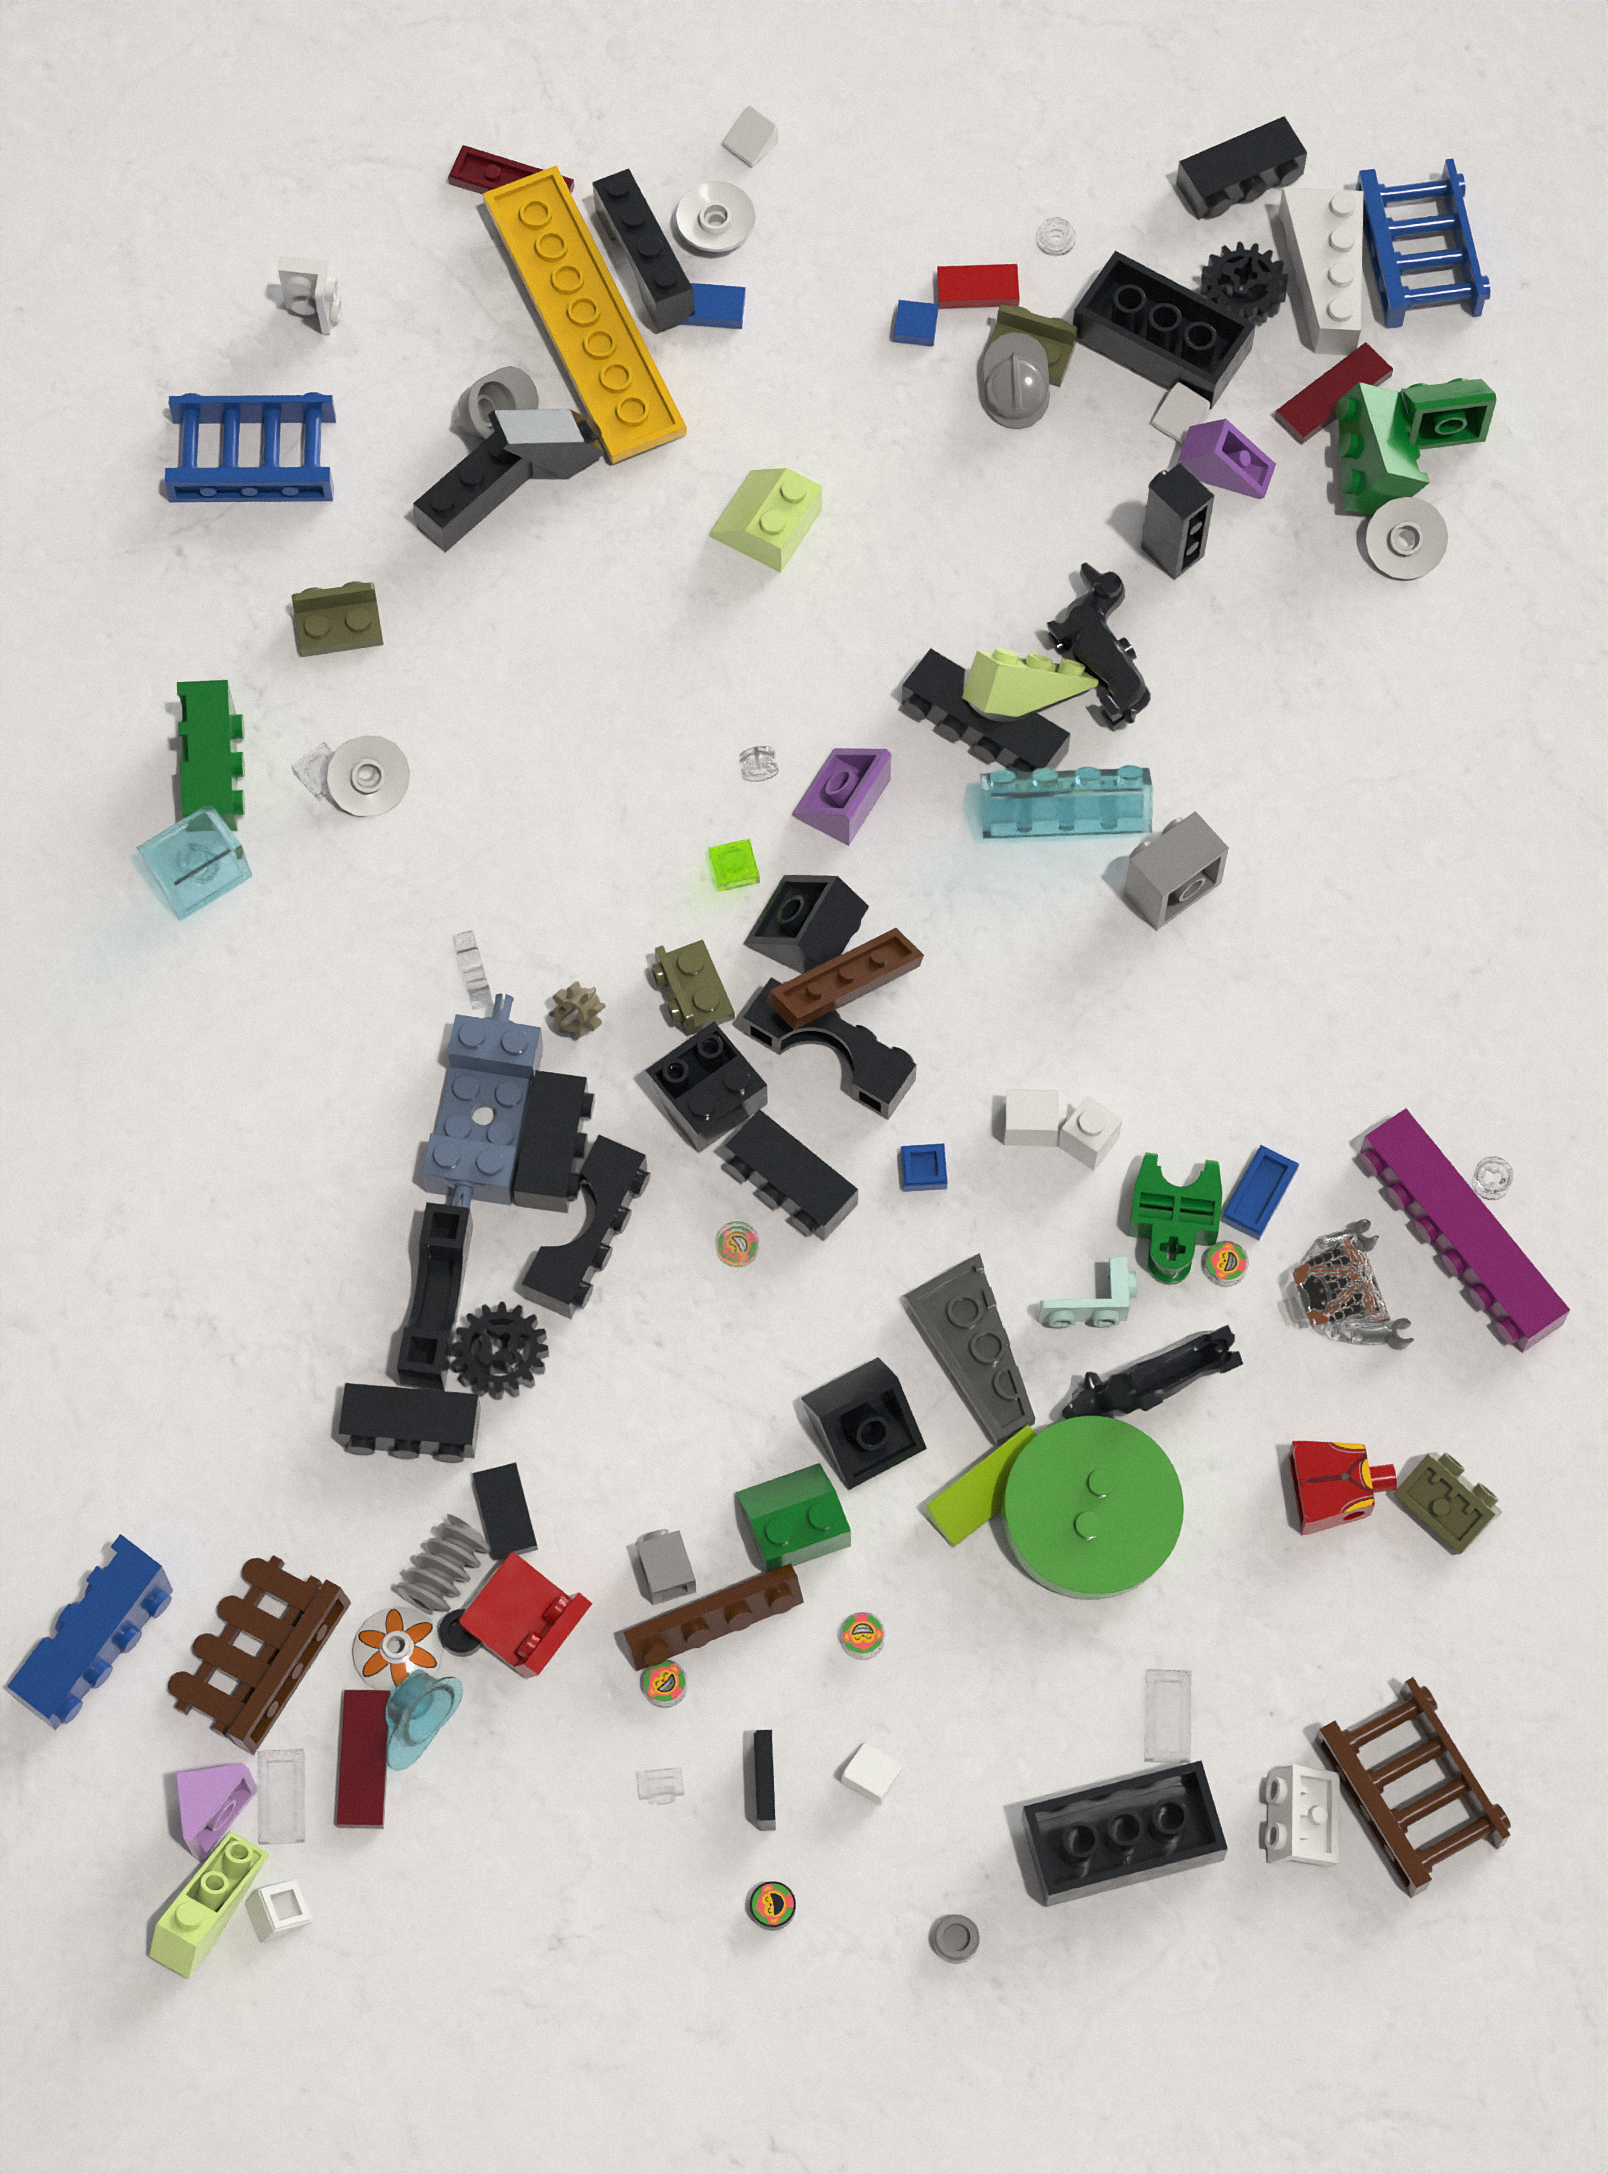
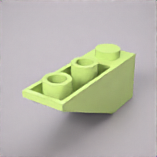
(1018, 685)
(206, 1905)

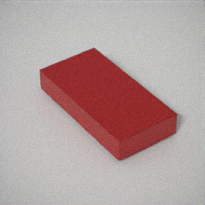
(978, 285)

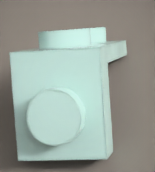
(1101, 1312)

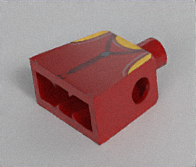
(1335, 1483)

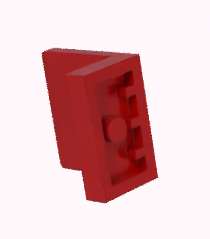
(523, 1616)

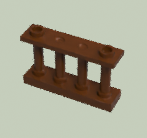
(1389, 1825)

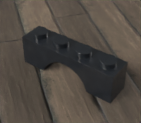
(657, 270)
(1022, 745)
(879, 1072)
(563, 1273)
(436, 1303)

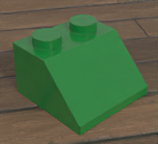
(1449, 412)
(795, 1518)

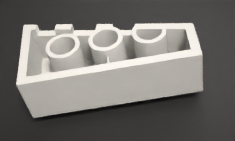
(1326, 252)

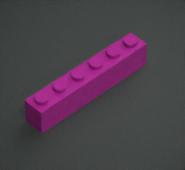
(1463, 1231)

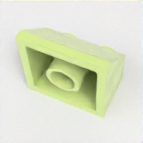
(770, 515)

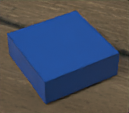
(916, 322)
(924, 1167)

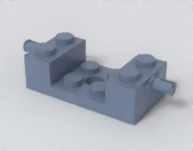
(490, 1068)

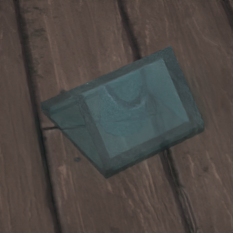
(196, 861)

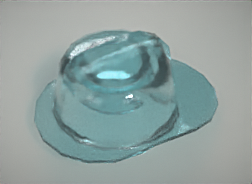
(417, 1713)

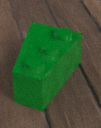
(1376, 449)
(210, 750)

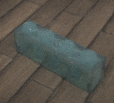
(1066, 802)

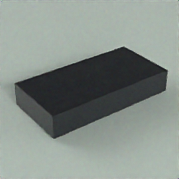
(505, 1511)
(764, 1780)

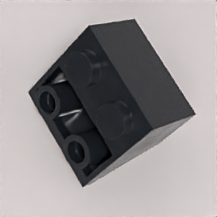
(707, 1087)

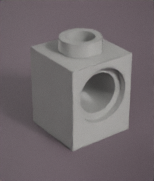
(666, 1566)

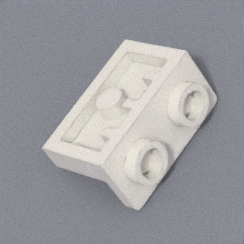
(310, 289)
(1303, 1815)

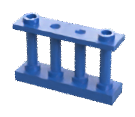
(1390, 265)
(251, 484)

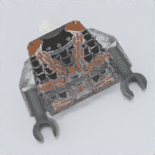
(1342, 1292)

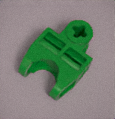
(1175, 1217)

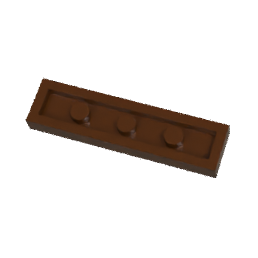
(844, 978)
(714, 1617)

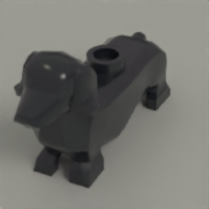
(1099, 649)
(1155, 1376)

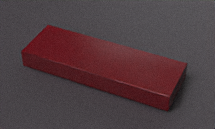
(484, 171)
(1317, 403)
(363, 1760)

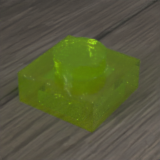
(734, 865)

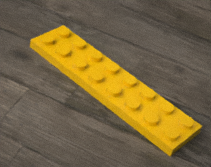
(584, 314)

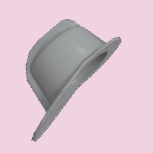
(1016, 380)
(500, 390)

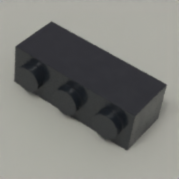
(1241, 168)
(470, 492)
(1176, 520)
(553, 1142)
(790, 1176)
(409, 1422)

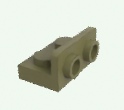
(1053, 334)
(337, 618)
(693, 987)
(1448, 1500)

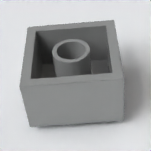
(1175, 869)

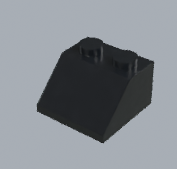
(807, 921)
(864, 1422)

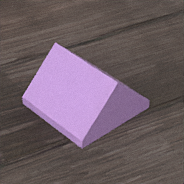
(211, 1803)

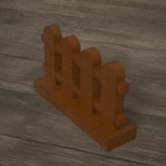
(272, 1684)

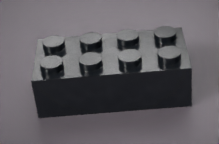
(1162, 328)
(1123, 1833)

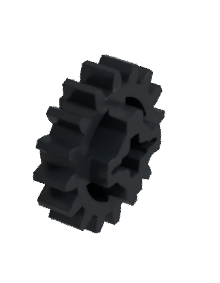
(1227, 273)
(487, 1363)

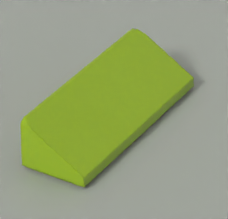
(977, 1494)

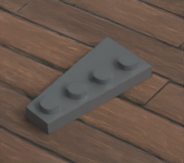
(968, 1335)

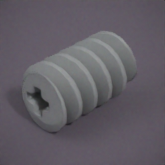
(443, 1565)

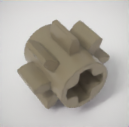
(577, 1009)

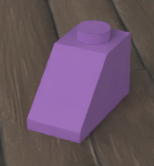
(1226, 459)

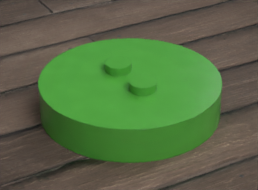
(1092, 1507)

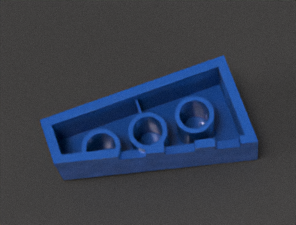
(92, 1634)

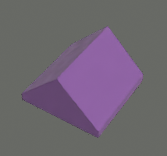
(845, 791)

